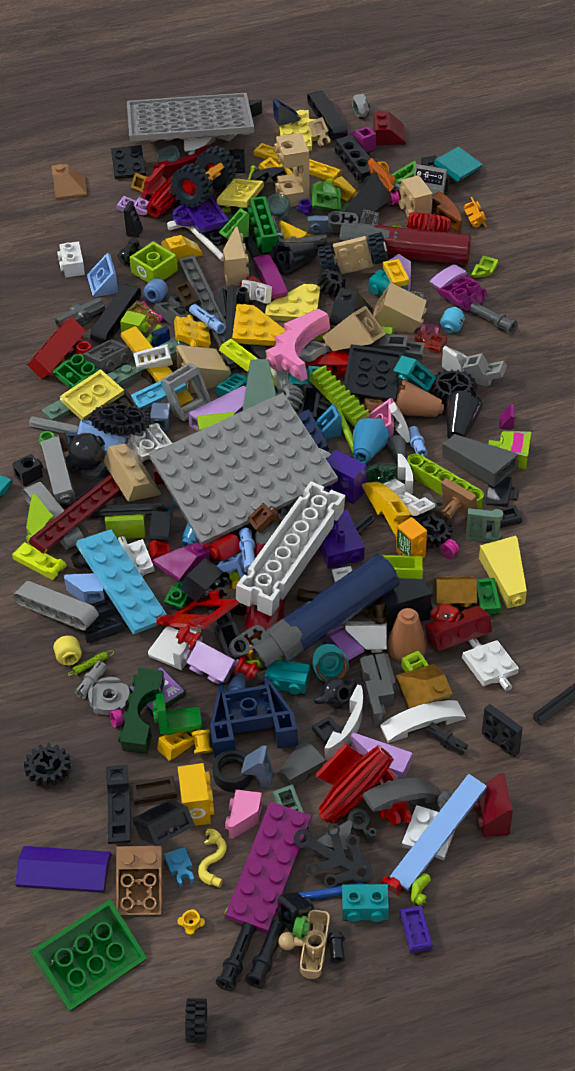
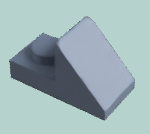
(259, 764)

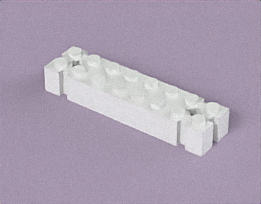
(290, 548)

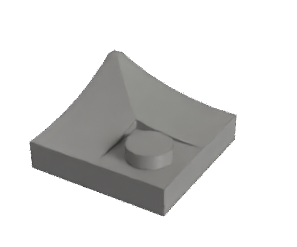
(313, 350)

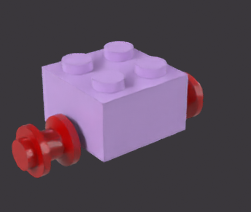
(212, 661)

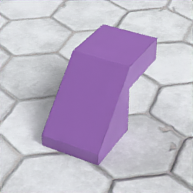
(345, 642)

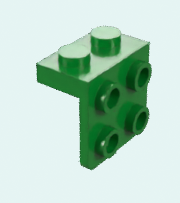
(175, 720)

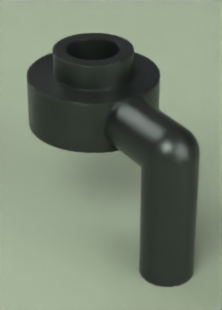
(369, 834)

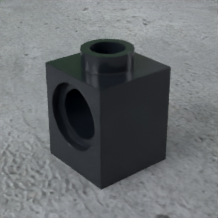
(27, 469)

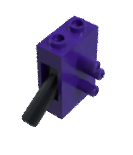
(343, 541)

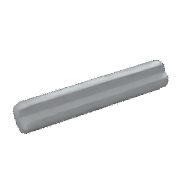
(51, 425)

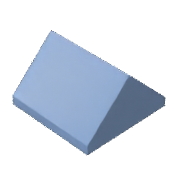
(103, 278)

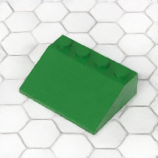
(88, 955)

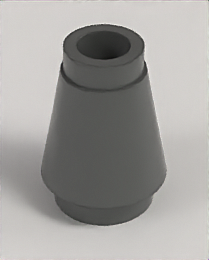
(397, 446)

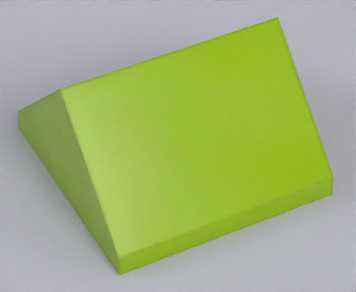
(127, 525)

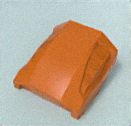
(385, 177)

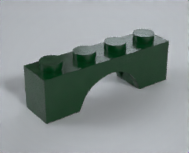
(137, 734)

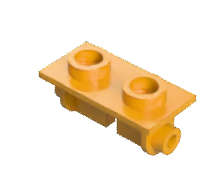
(472, 210)

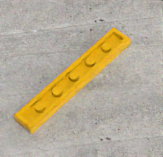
(315, 168)
(138, 343)

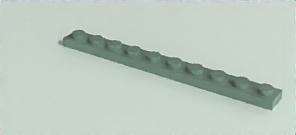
(121, 376)

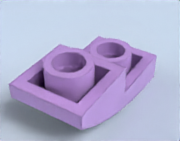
(140, 205)
(447, 276)

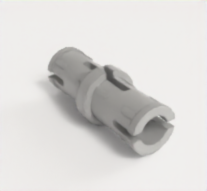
(91, 679)

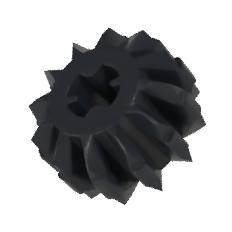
(331, 282)

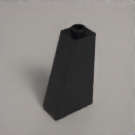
(369, 196)

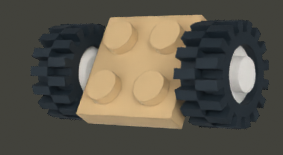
(354, 254)

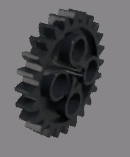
(120, 419)

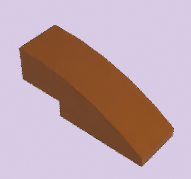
(445, 207)

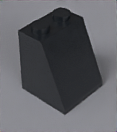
(409, 594)

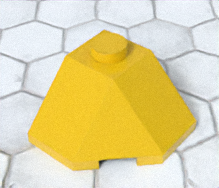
(182, 247)

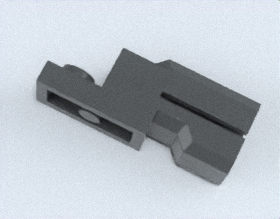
(378, 685)

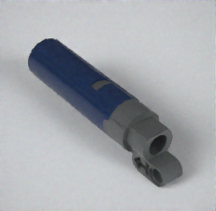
(325, 612)

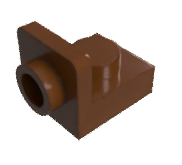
(263, 517)

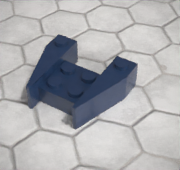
(249, 711)

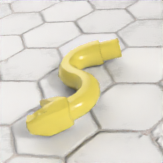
(205, 876)

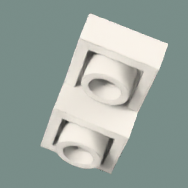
(258, 291)

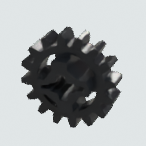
(435, 527)
(38, 770)

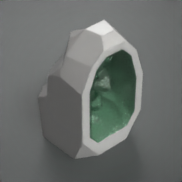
(361, 105)

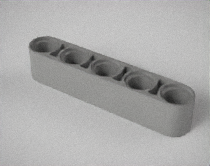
(54, 508)
(55, 605)

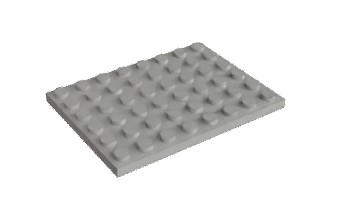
(189, 117)
(239, 465)

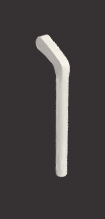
(171, 225)

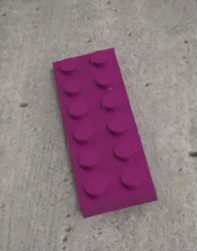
(267, 867)

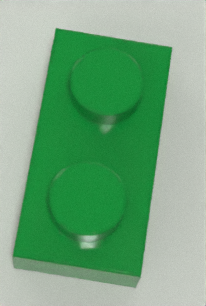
(488, 596)

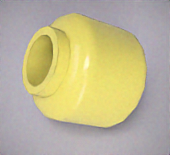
(67, 650)

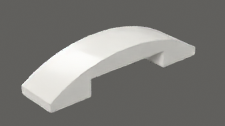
(413, 504)
(421, 716)
(338, 740)

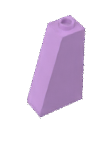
(228, 403)

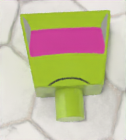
(516, 442)

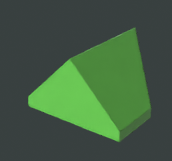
(239, 220)

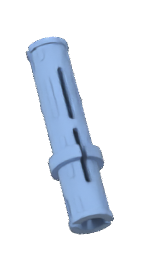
(210, 320)
(247, 546)

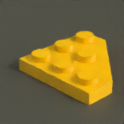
(254, 327)

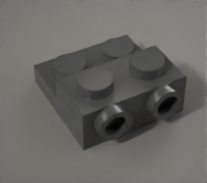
(109, 355)

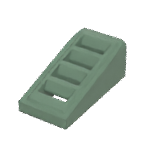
(285, 792)

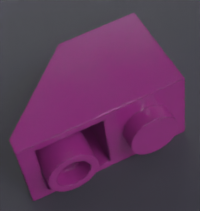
(366, 138)

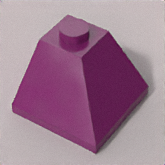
(182, 561)

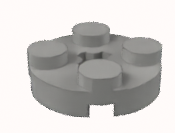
(101, 690)

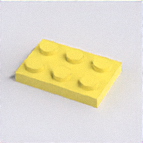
(239, 193)
(91, 393)

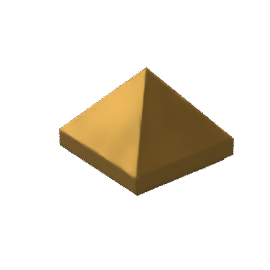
(138, 182)

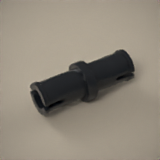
(446, 739)

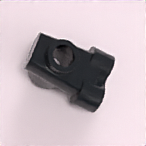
(132, 247)

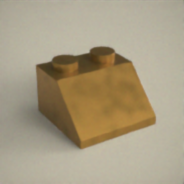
(456, 590)

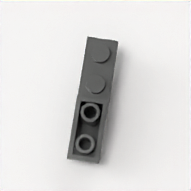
(400, 343)

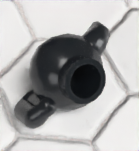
(335, 692)

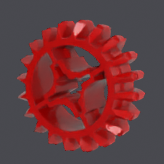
(428, 222)

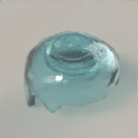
(168, 153)
(278, 205)

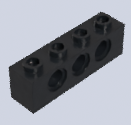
(353, 157)

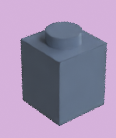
(161, 414)

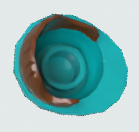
(329, 662)

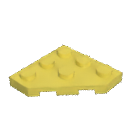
(297, 303)

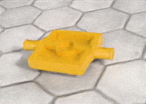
(192, 332)

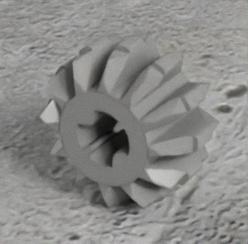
(293, 394)

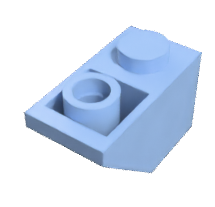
(85, 587)

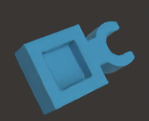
(180, 865)

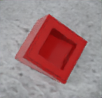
(158, 549)

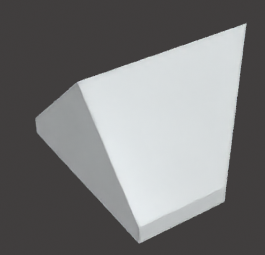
(453, 359)

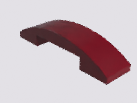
(171, 168)

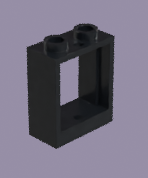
(155, 823)

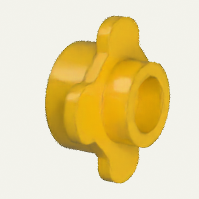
(191, 915)

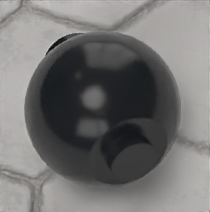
(85, 451)

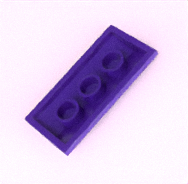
(63, 869)

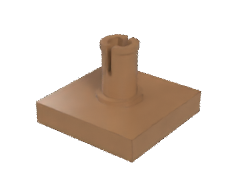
(456, 499)

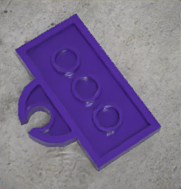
(204, 217)

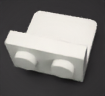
(169, 651)

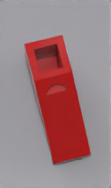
(334, 361)

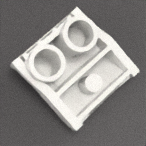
(147, 441)

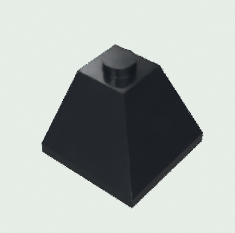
(345, 304)

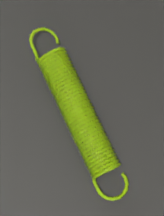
(90, 663)

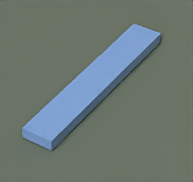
(438, 831)

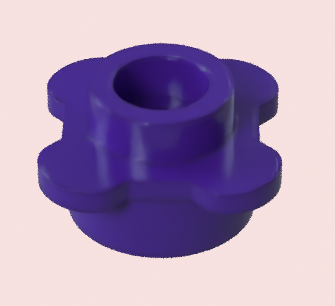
(305, 206)

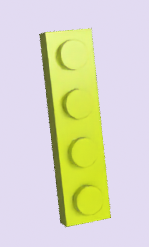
(239, 355)

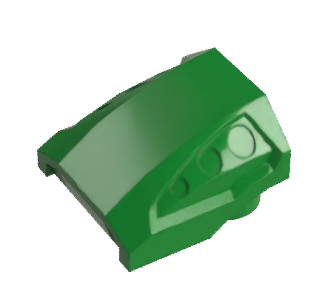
(74, 370)

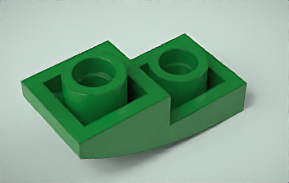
(177, 597)

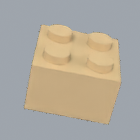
(415, 196)

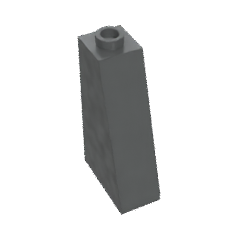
(480, 459)

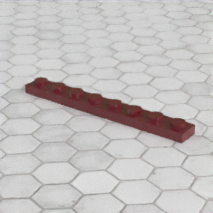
(75, 515)

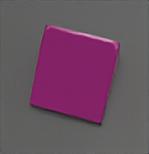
(506, 419)

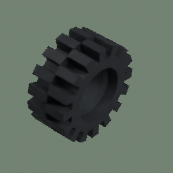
(196, 1020)

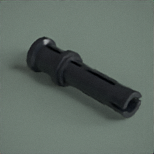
(262, 962)
(233, 965)

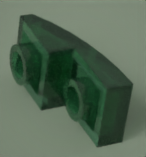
(381, 472)

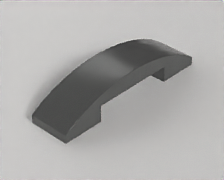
(400, 790)

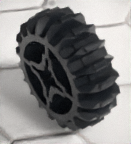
(452, 381)

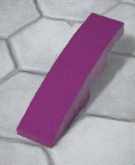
(270, 276)

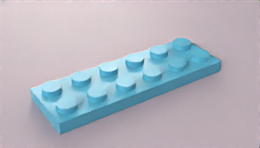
(121, 580)

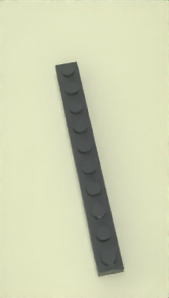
(196, 278)

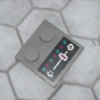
(433, 177)

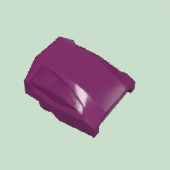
(463, 292)

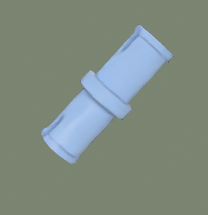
(417, 441)

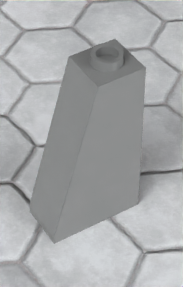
(58, 470)

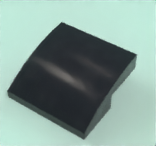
(105, 624)

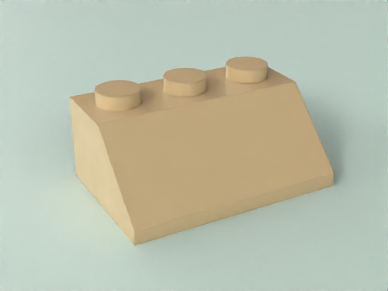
(130, 473)

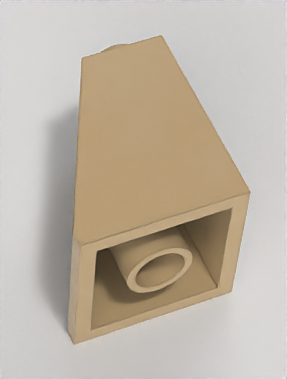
(400, 309)
(356, 329)
(209, 363)

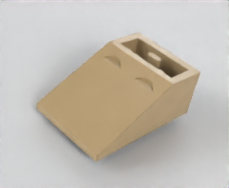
(235, 259)

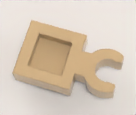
(318, 129)

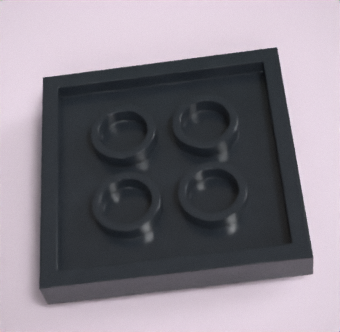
(371, 373)

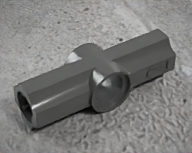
(82, 313)

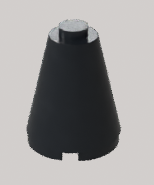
(292, 255)
(462, 412)

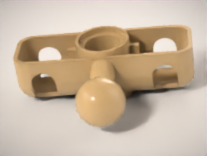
(311, 956)

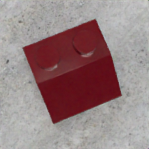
(388, 129)
(494, 808)

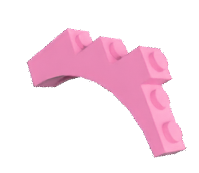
(291, 343)

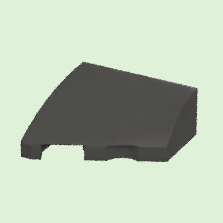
(171, 309)
(300, 764)

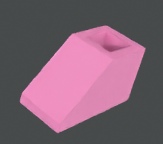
(245, 812)

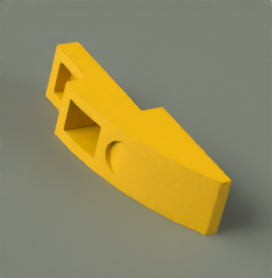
(387, 503)

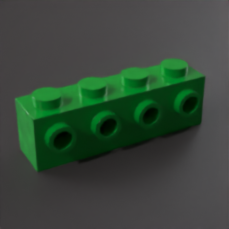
(262, 224)

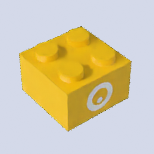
(196, 792)

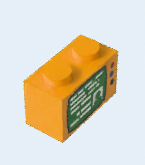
(411, 539)

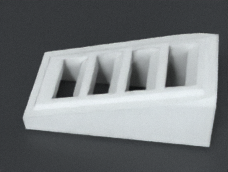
(153, 363)

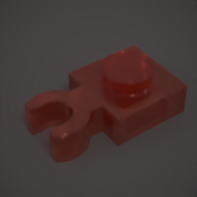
(433, 341)

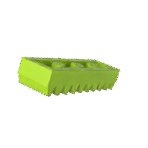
(338, 395)

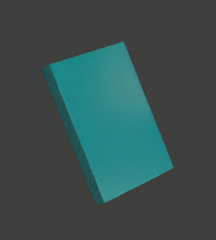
(458, 164)

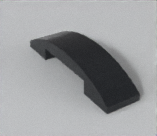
(118, 804)

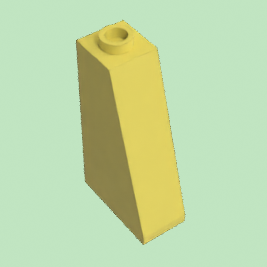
(504, 564)

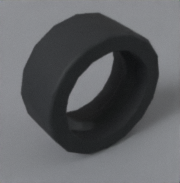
(226, 783)

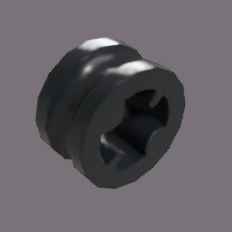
(216, 238)

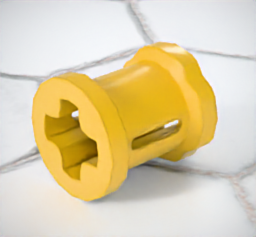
(202, 742)

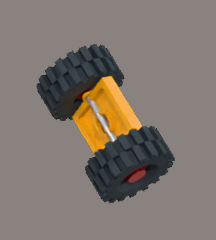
(194, 183)

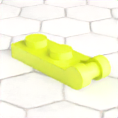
(38, 561)

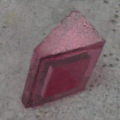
(430, 327)

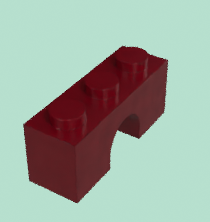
(446, 634)

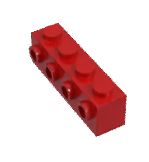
(56, 347)

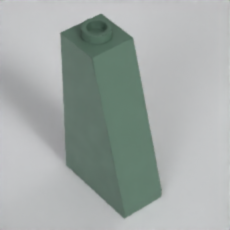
(259, 383)

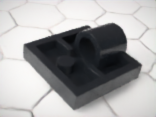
(127, 161)
(501, 730)

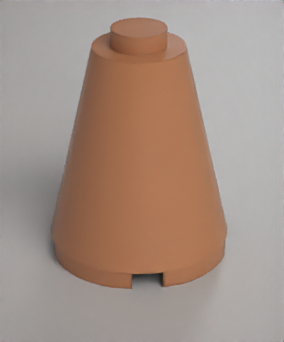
(417, 402)
(406, 635)

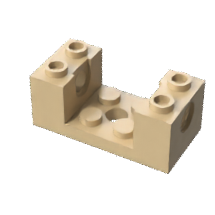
(293, 153)

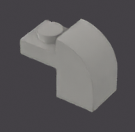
(482, 370)

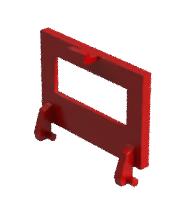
(198, 621)

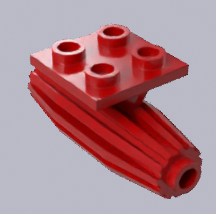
(161, 193)
(351, 776)

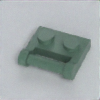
(477, 525)

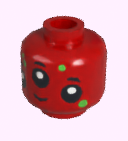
(445, 612)

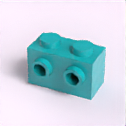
(414, 372)
(365, 902)

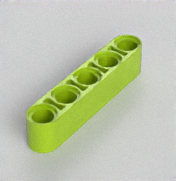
(432, 475)

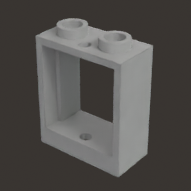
(179, 377)

